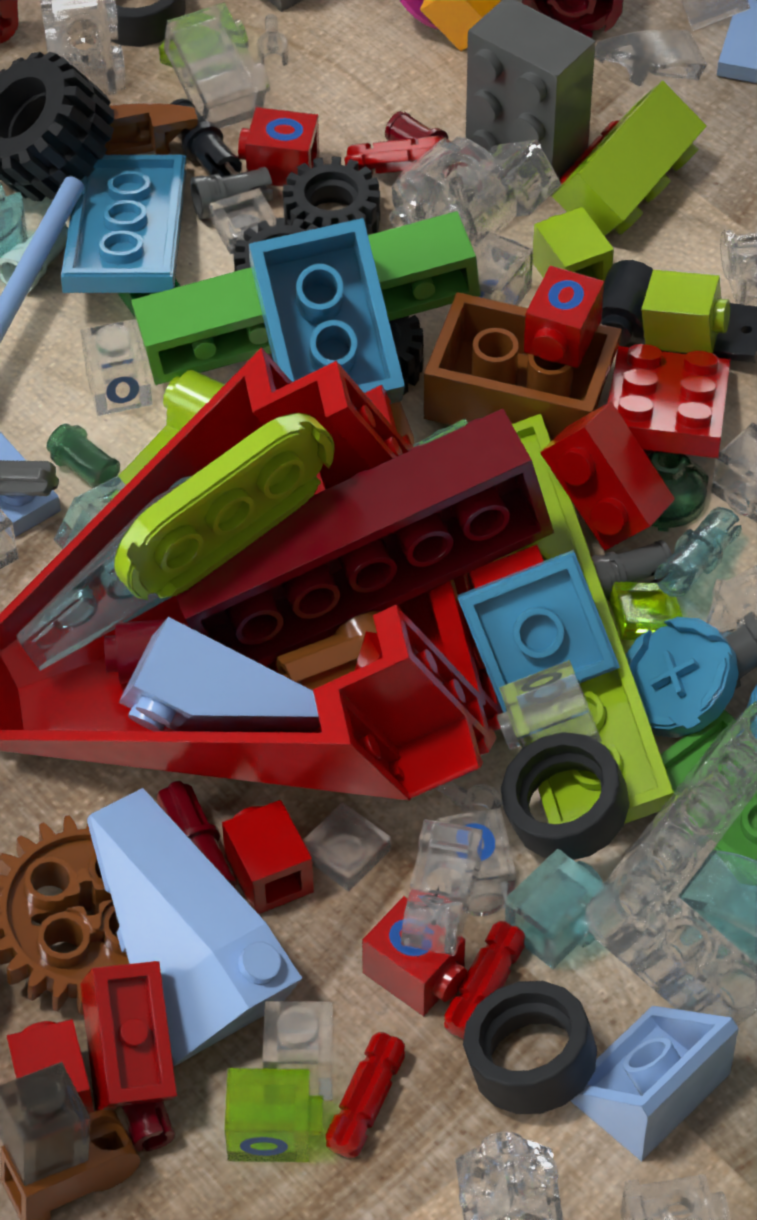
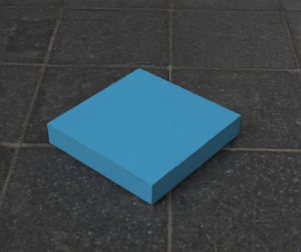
(537, 623)

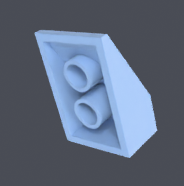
(205, 686)

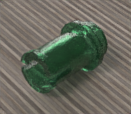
(72, 448)

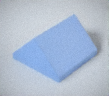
(658, 1075)

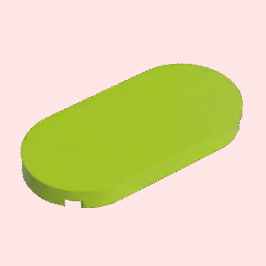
(224, 507)

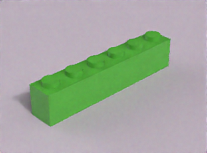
(222, 319)

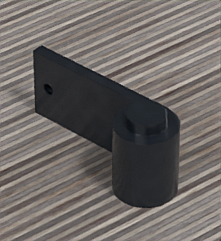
(622, 305)

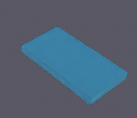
(126, 226)

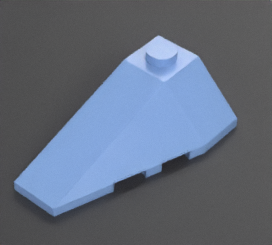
(181, 911)

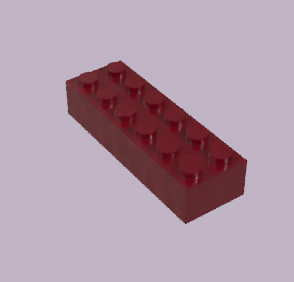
(375, 542)

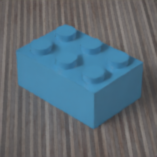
(326, 305)

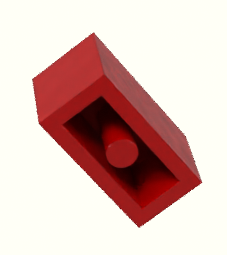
(607, 476)

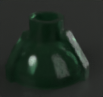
(686, 483)

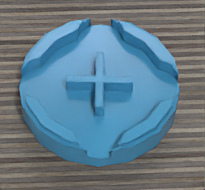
(683, 675)

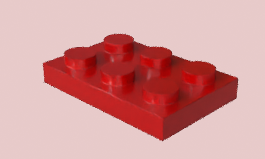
(671, 398)

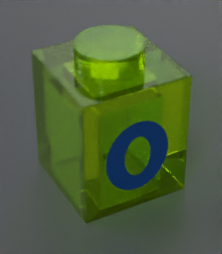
(271, 1115)

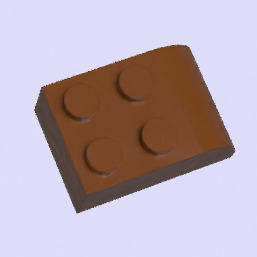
(484, 368)

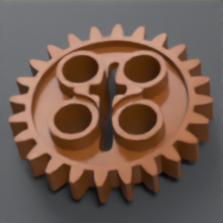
(70, 864)

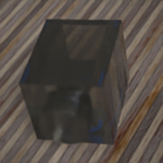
(43, 1123)

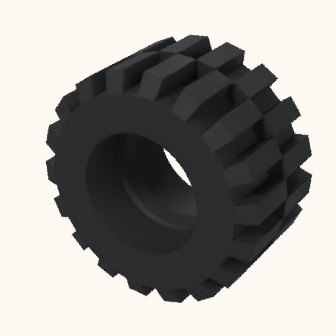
(49, 125)

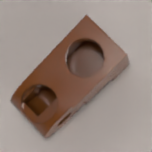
(109, 1164)

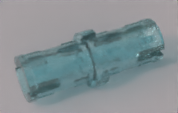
(698, 552)

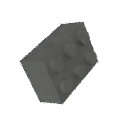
(529, 83)

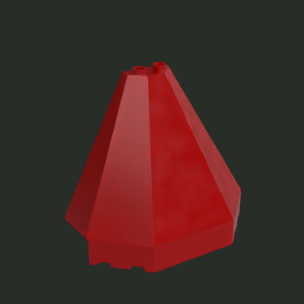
(383, 728)

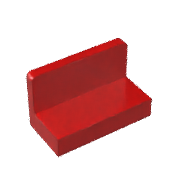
(127, 1035)

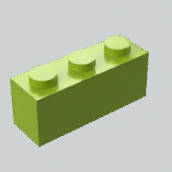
(633, 161)

